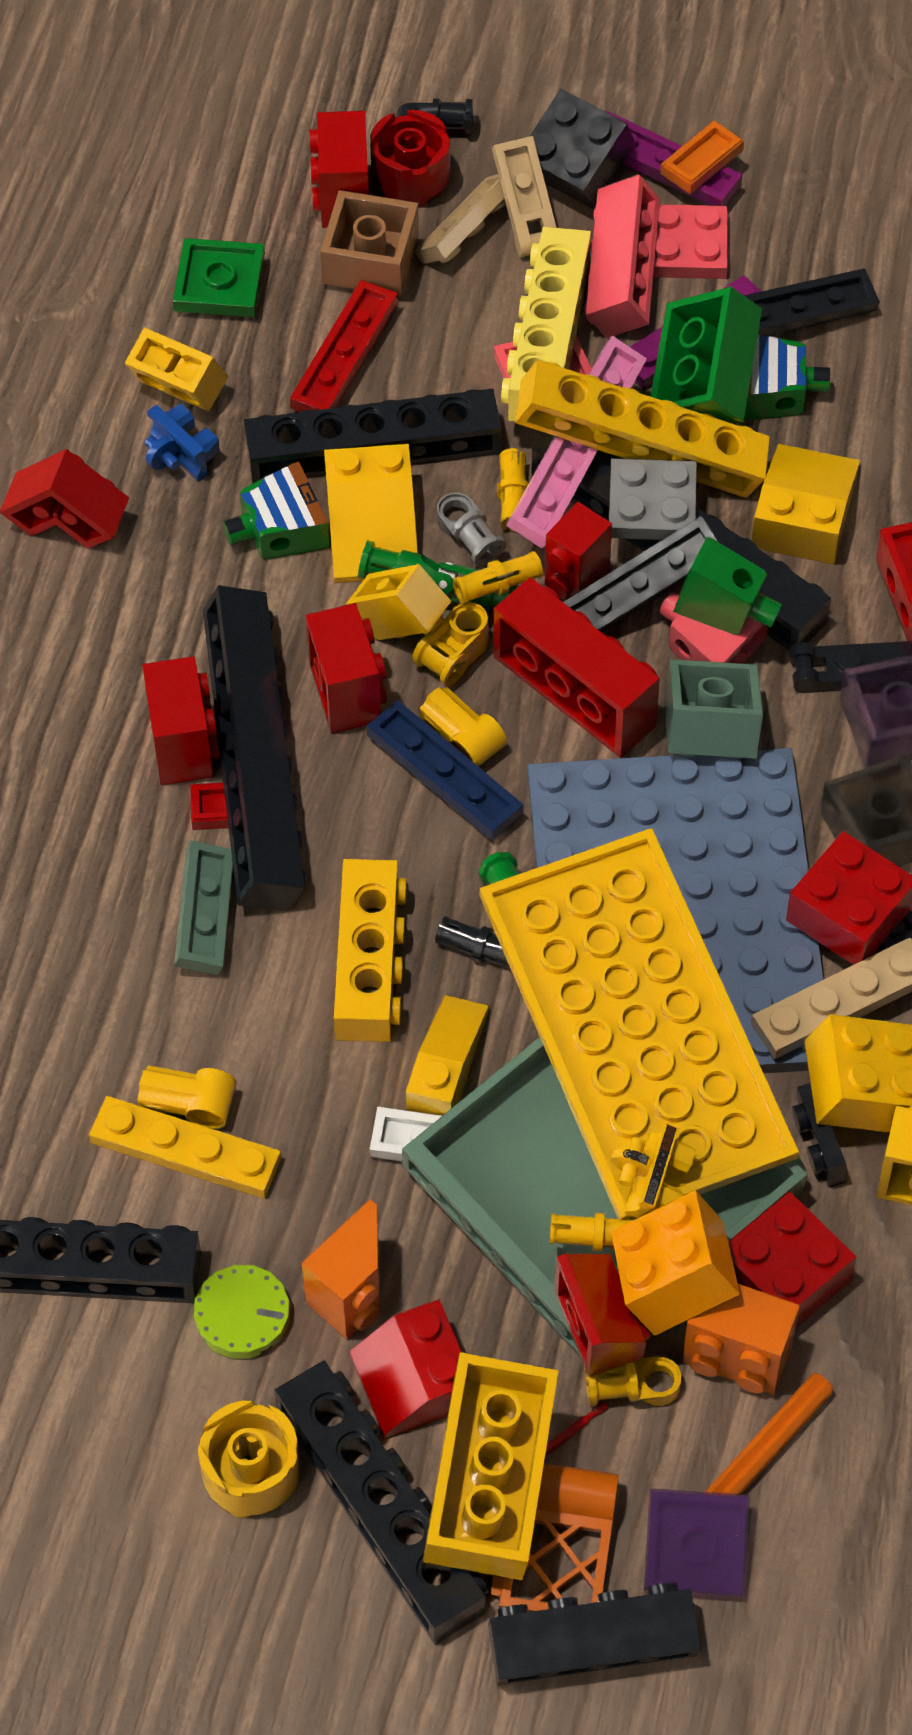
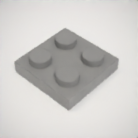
(651, 497)

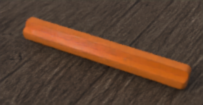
(773, 1436)

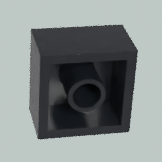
(580, 147)

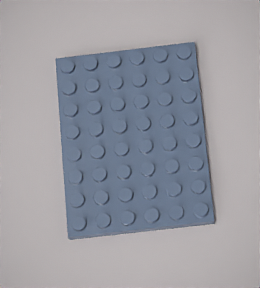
(732, 848)

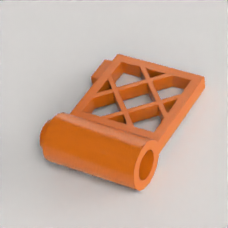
(574, 1501)

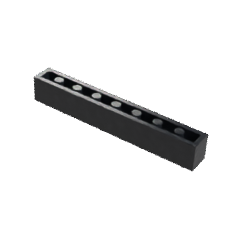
(804, 603)
(253, 749)

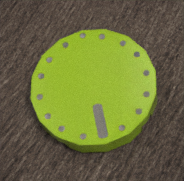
(241, 1311)

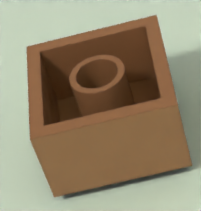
(369, 241)

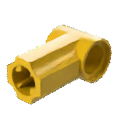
(457, 723)
(199, 1097)

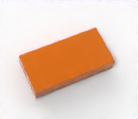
(702, 157)

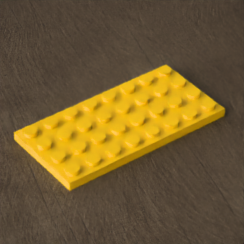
(636, 1014)

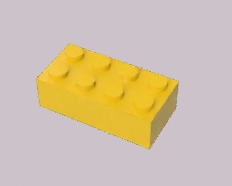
(491, 1466)

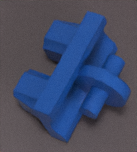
(173, 446)

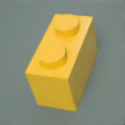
(400, 602)

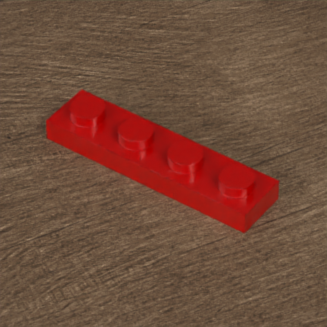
(344, 348)

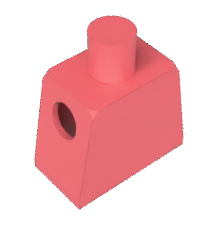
(701, 642)

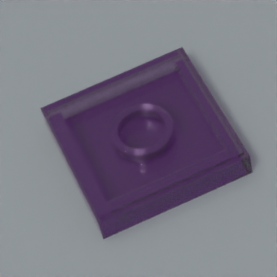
(697, 1541)

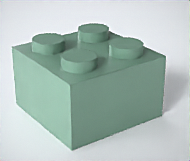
(713, 709)

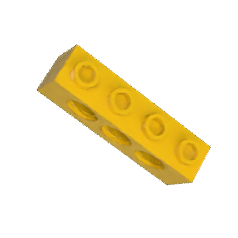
(356, 1013)

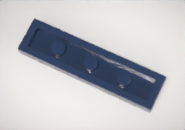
(445, 770)

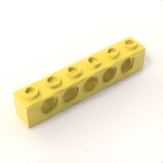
(551, 308)

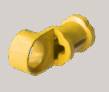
(631, 1383)

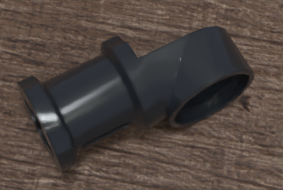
(453, 114)

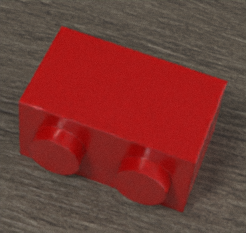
(577, 551)

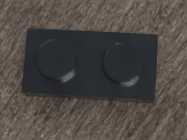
(825, 1151)

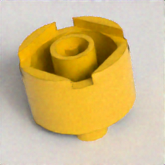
(270, 1442)

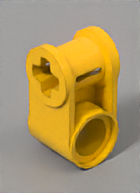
(449, 648)

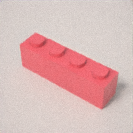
(622, 257)

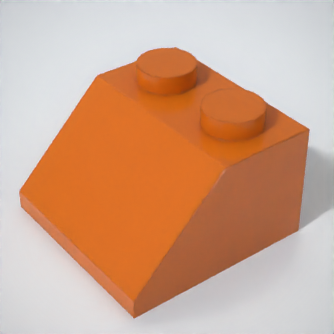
(345, 1274)

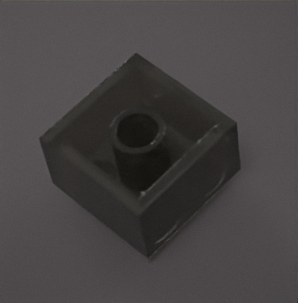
(874, 807)

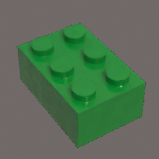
(708, 353)

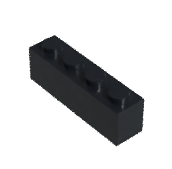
(593, 1635)

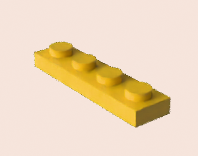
(185, 1147)

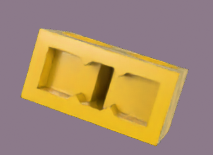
(176, 369)

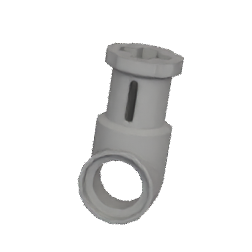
(470, 528)

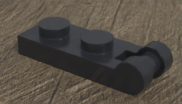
(836, 659)

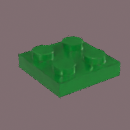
(219, 277)

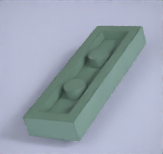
(204, 908)

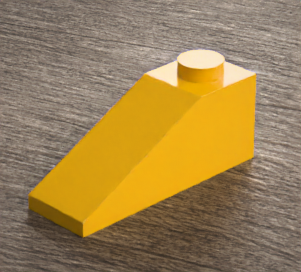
(446, 1056)

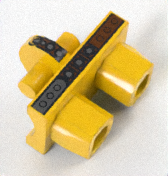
(645, 1167)

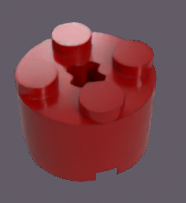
(410, 156)

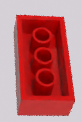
(576, 666)

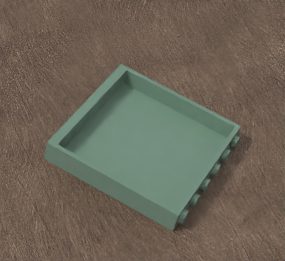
(518, 1156)

